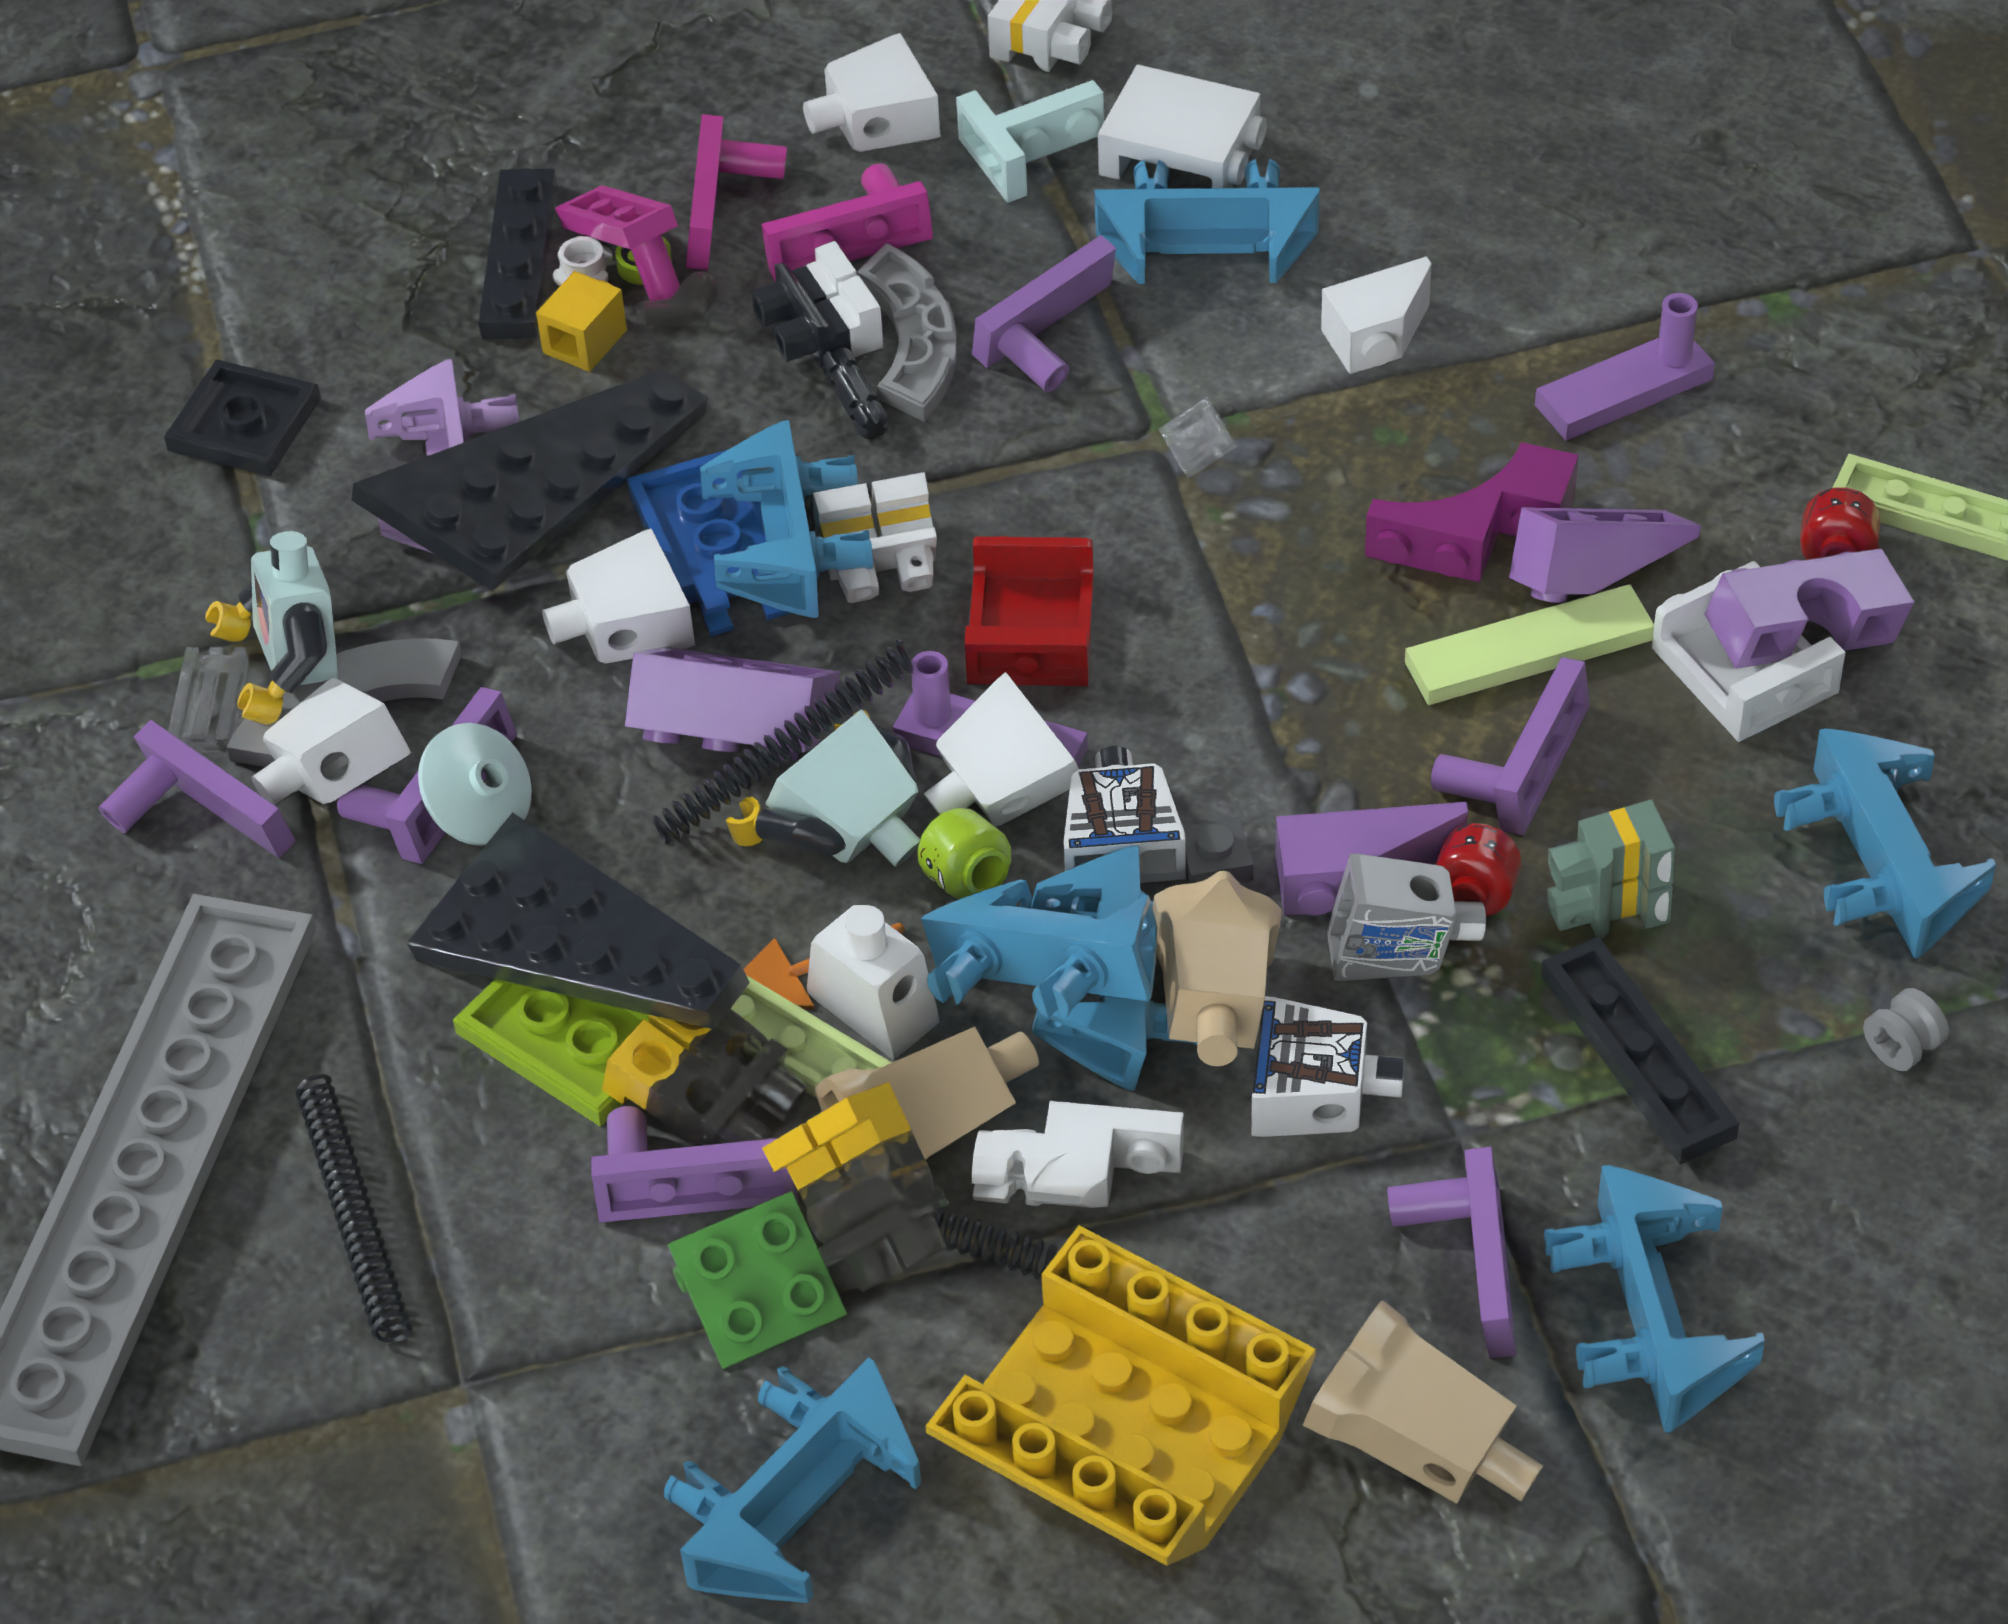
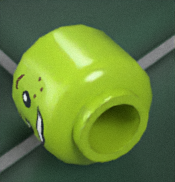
(964, 853)

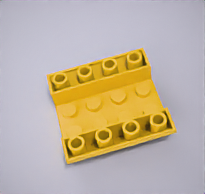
(1131, 1400)

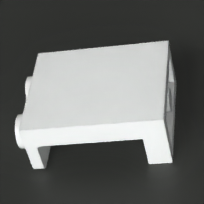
(1182, 123)
(1745, 697)

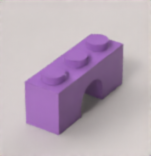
(1765, 608)

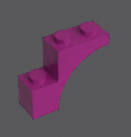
(1460, 531)

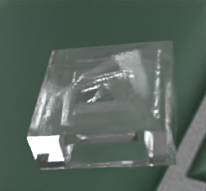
(1197, 437)

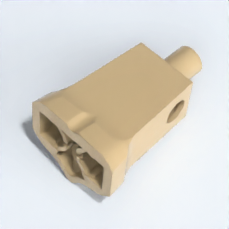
(1215, 962)
(943, 1086)
(1419, 1412)

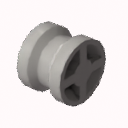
(1906, 1029)

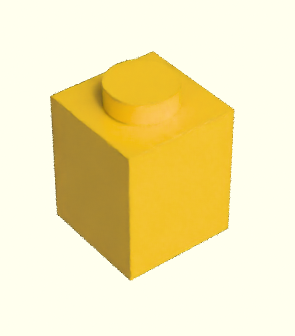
(581, 321)

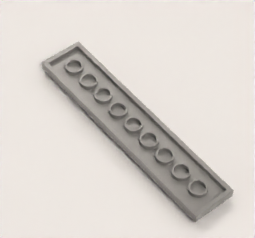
(140, 1171)

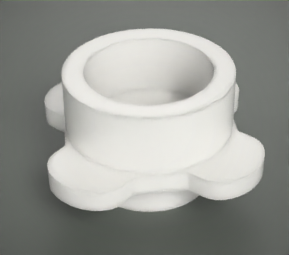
(583, 256)

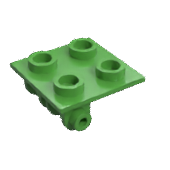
(756, 1279)

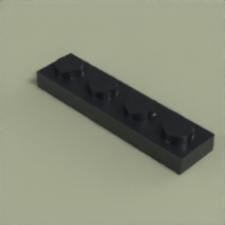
(518, 253)
(1640, 1050)

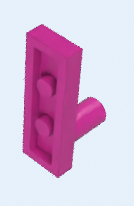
(726, 157)
(629, 223)
(858, 225)

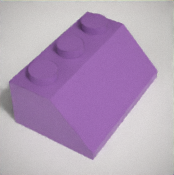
(720, 697)

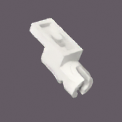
(1076, 1154)

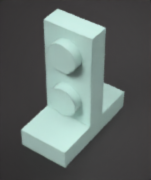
(1027, 133)

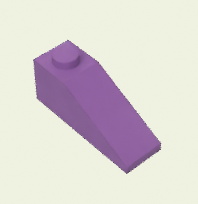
(1591, 548)
(1316, 847)

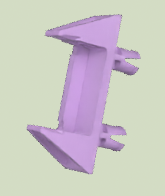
(440, 419)

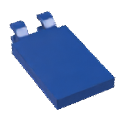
(695, 531)

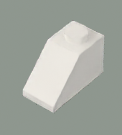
(1376, 314)

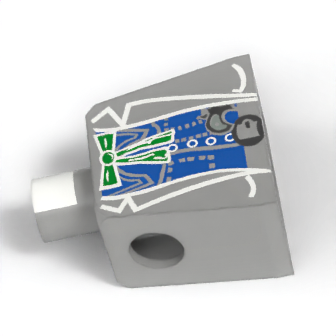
(1396, 919)

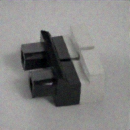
(824, 308)

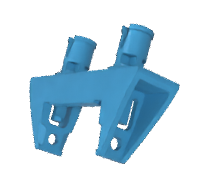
(1208, 219)
(790, 549)
(1863, 796)
(1041, 948)
(1111, 1033)
(1636, 1218)
(745, 1529)

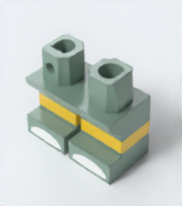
(1614, 871)

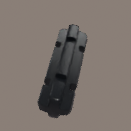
(855, 393)

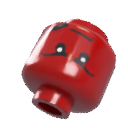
(1839, 523)
(1481, 865)

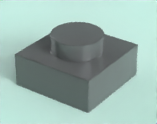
(1216, 848)

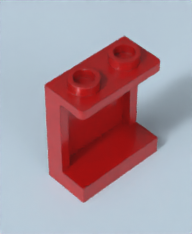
(1030, 611)

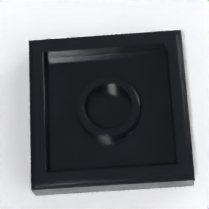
(242, 417)

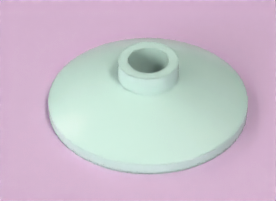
(454, 787)

